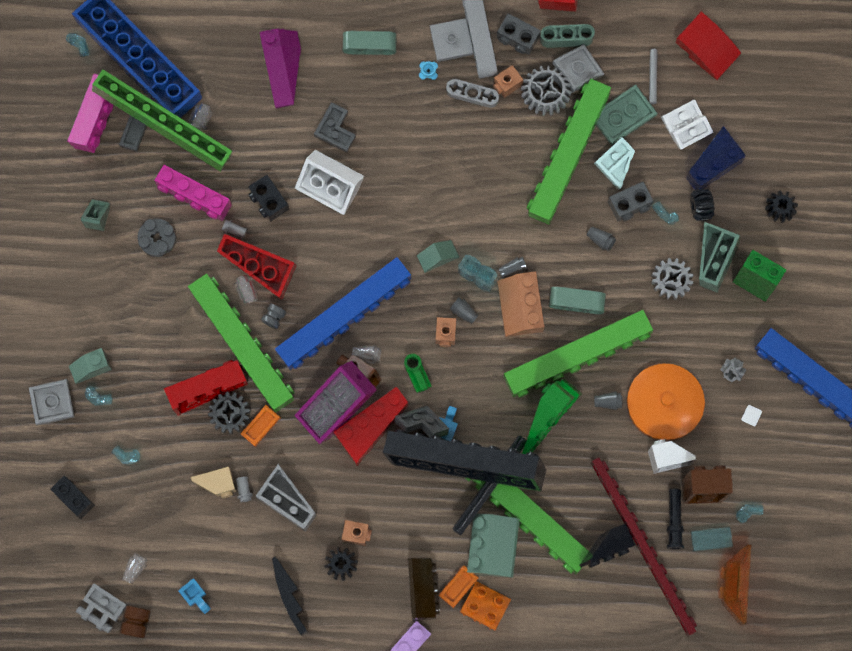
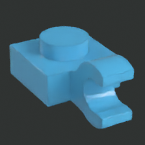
(448, 421)
(194, 594)

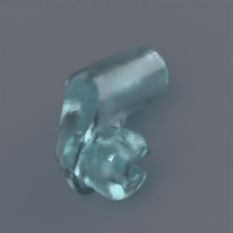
(79, 42)
(663, 214)
(97, 399)
(128, 457)
(747, 510)

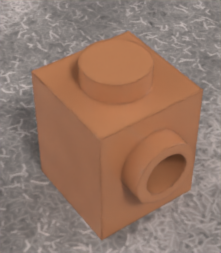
(507, 81)
(445, 331)
(356, 533)

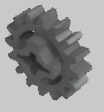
(220, 413)

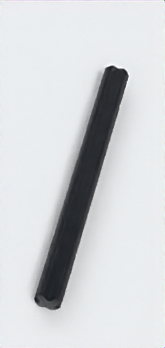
(482, 495)

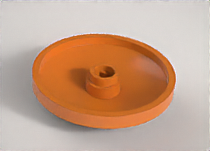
(665, 402)

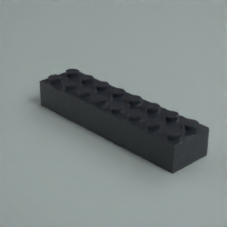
(465, 460)

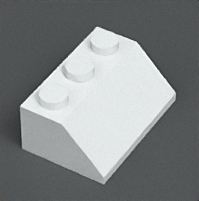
(329, 181)

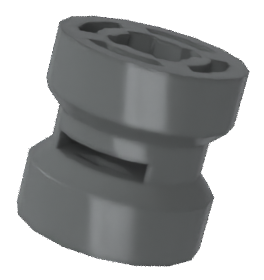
(273, 316)

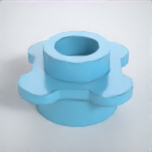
(432, 66)

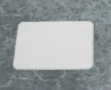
(751, 415)

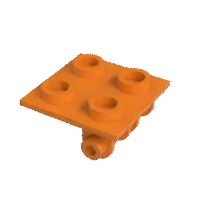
(485, 605)

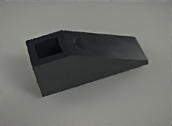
(612, 542)

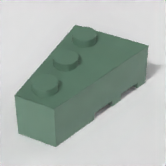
(717, 254)

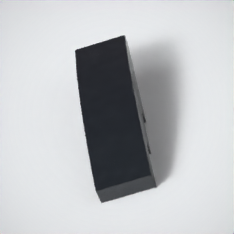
(287, 589)

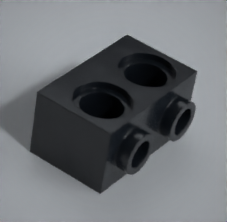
(271, 196)
(72, 497)

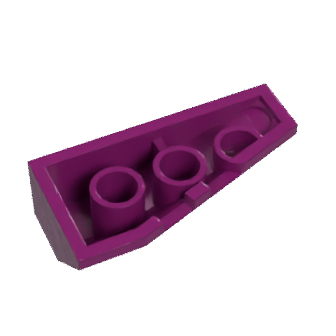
(282, 58)

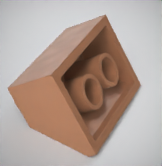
(521, 304)

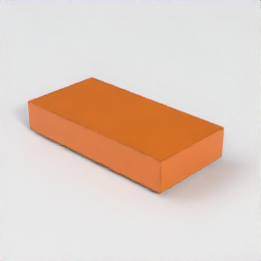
(260, 425)
(458, 587)

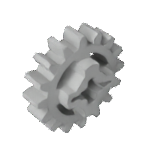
(669, 272)

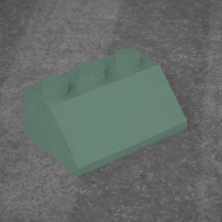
(493, 545)

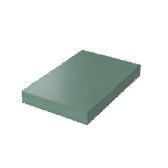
(625, 115)

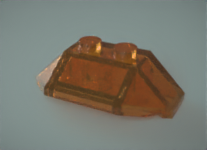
(736, 584)

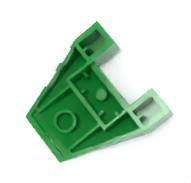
(552, 406)

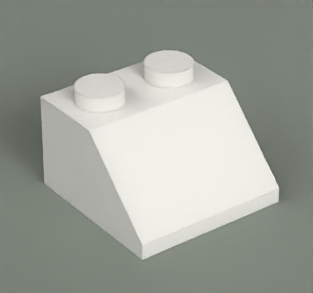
(668, 456)

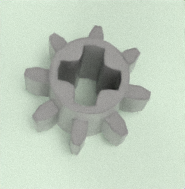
(733, 369)

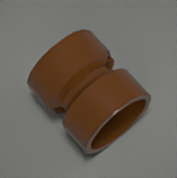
(135, 622)

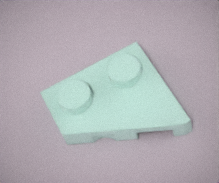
(616, 162)

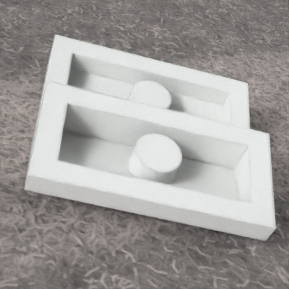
(687, 124)

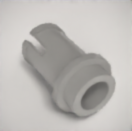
(234, 229)
(243, 489)

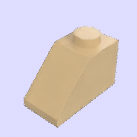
(217, 482)

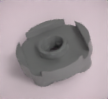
(162, 246)

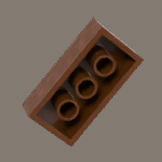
(707, 485)

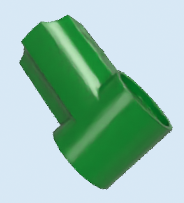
(417, 375)

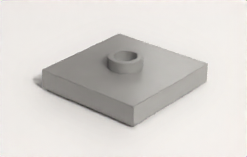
(451, 40)
(578, 67)
(51, 402)

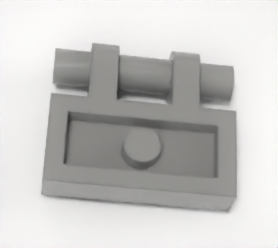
(105, 603)

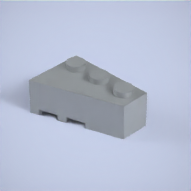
(285, 499)

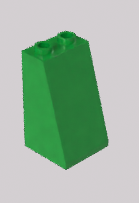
(759, 275)

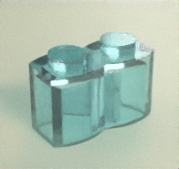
(482, 275)

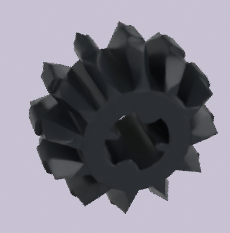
(784, 200)
(702, 204)
(335, 560)

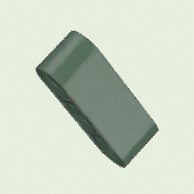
(559, 41)
(369, 42)
(577, 300)

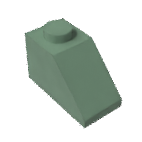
(90, 365)

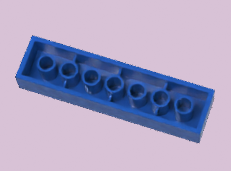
(137, 56)

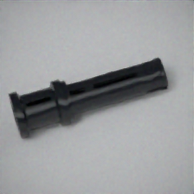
(675, 529)

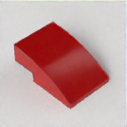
(708, 46)

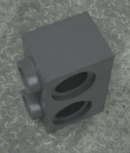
(521, 30)
(628, 198)

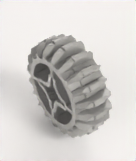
(533, 83)

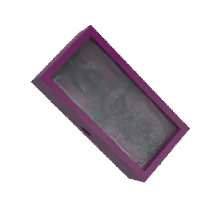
(335, 402)

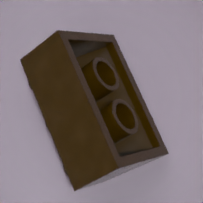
(423, 589)

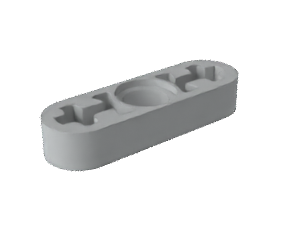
(458, 93)

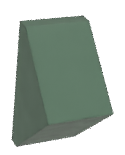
(96, 215)
(437, 255)

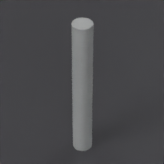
(653, 77)

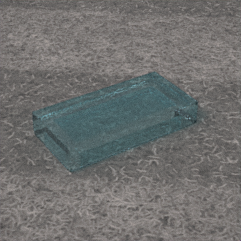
(711, 539)

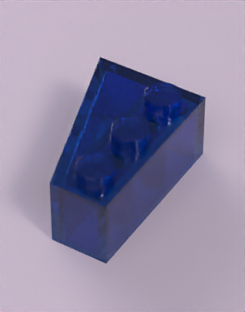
(717, 159)

